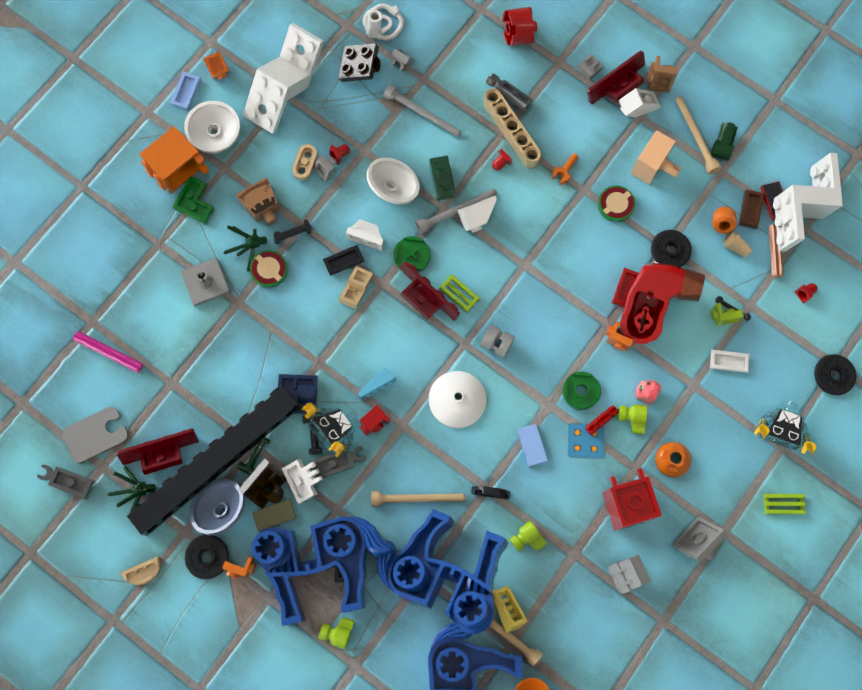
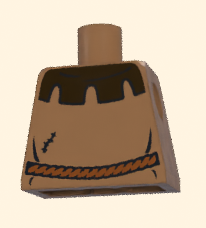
(259, 201)

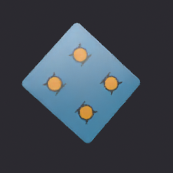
(585, 445)

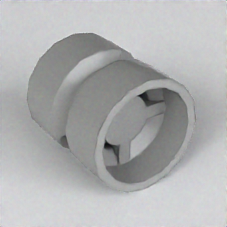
(491, 337)

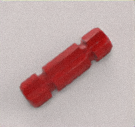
(601, 420)

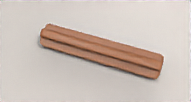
(776, 255)

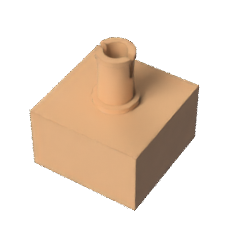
(655, 158)

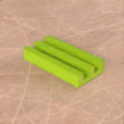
(470, 304)
(801, 503)

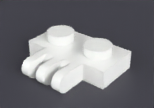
(302, 480)

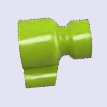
(636, 414)
(528, 535)
(339, 635)

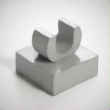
(402, 57)
(590, 66)
(325, 167)

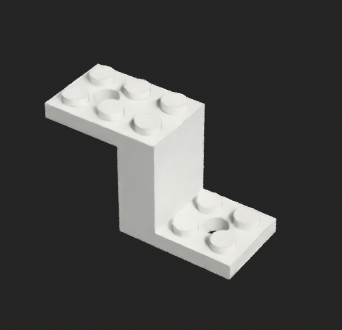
(283, 78)
(807, 202)

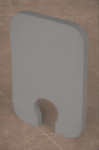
(91, 437)

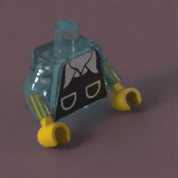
(331, 427)
(786, 428)

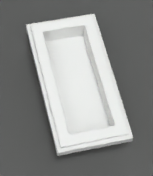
(729, 361)

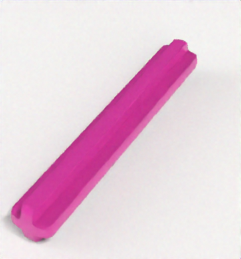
(107, 351)

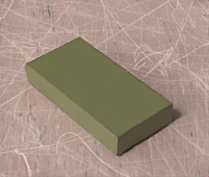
(274, 515)

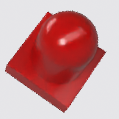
(339, 152)
(501, 160)
(806, 292)

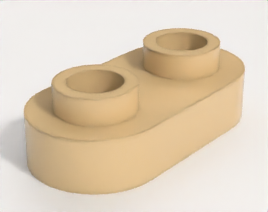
(304, 163)

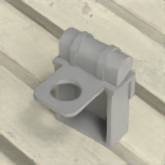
(629, 574)

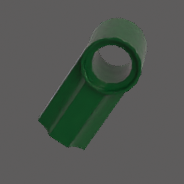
(723, 144)

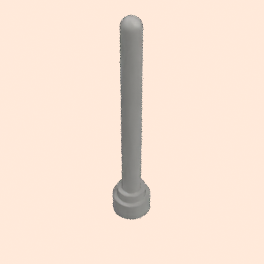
(392, 93)
(425, 224)

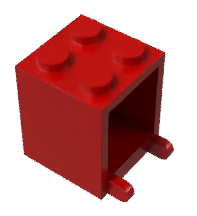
(631, 502)

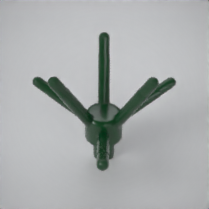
(252, 242)
(139, 488)

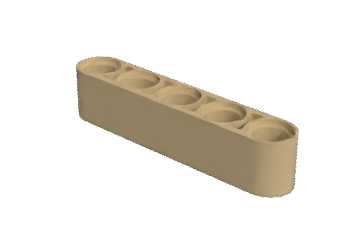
(511, 120)

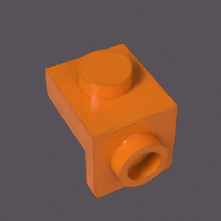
(216, 65)
(619, 341)
(234, 570)

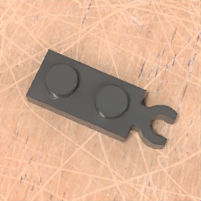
(509, 92)
(332, 465)
(67, 481)

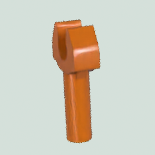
(564, 170)

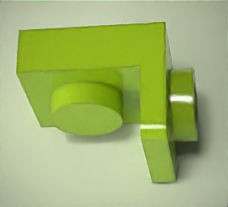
(725, 317)

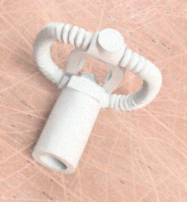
(373, 18)

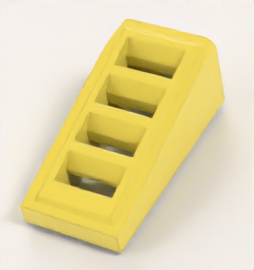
(507, 618)

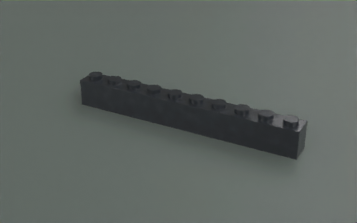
(213, 461)

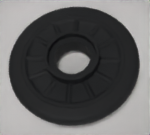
(674, 238)
(843, 366)
(197, 548)

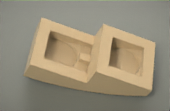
(355, 287)

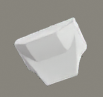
(365, 234)

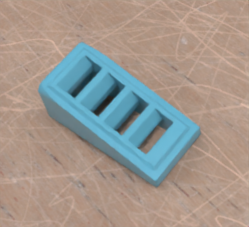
(379, 382)

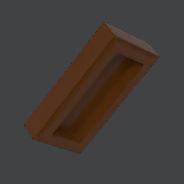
(751, 209)

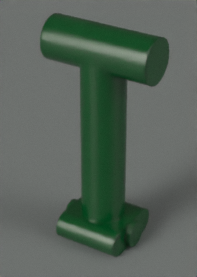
(248, 467)

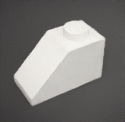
(639, 103)
(477, 214)

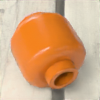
(724, 220)

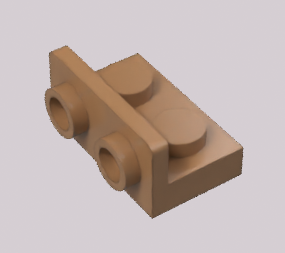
(661, 77)

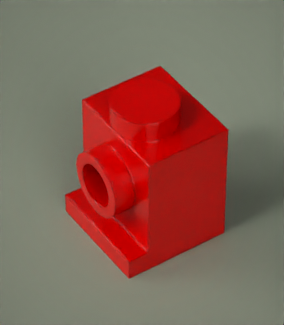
(373, 421)

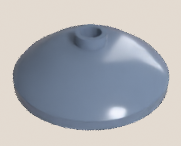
(217, 507)

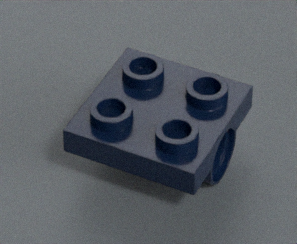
(301, 388)

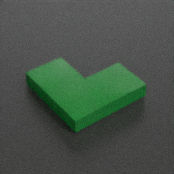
(189, 201)

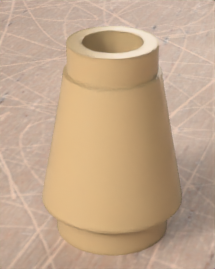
(737, 244)

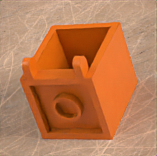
(172, 160)

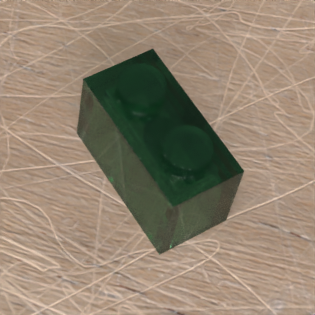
(442, 178)

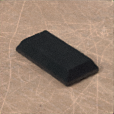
(343, 260)

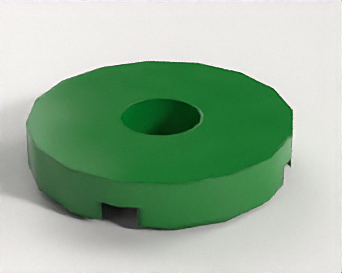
(578, 401)

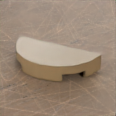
(143, 572)

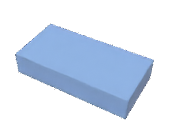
(185, 91)
(532, 445)

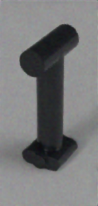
(278, 237)
(315, 449)

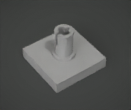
(205, 282)
(700, 540)

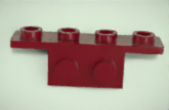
(619, 81)
(424, 296)
(159, 453)

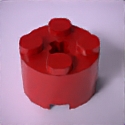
(519, 26)

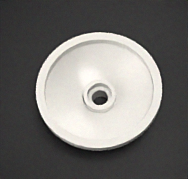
(212, 117)
(393, 181)
(455, 412)

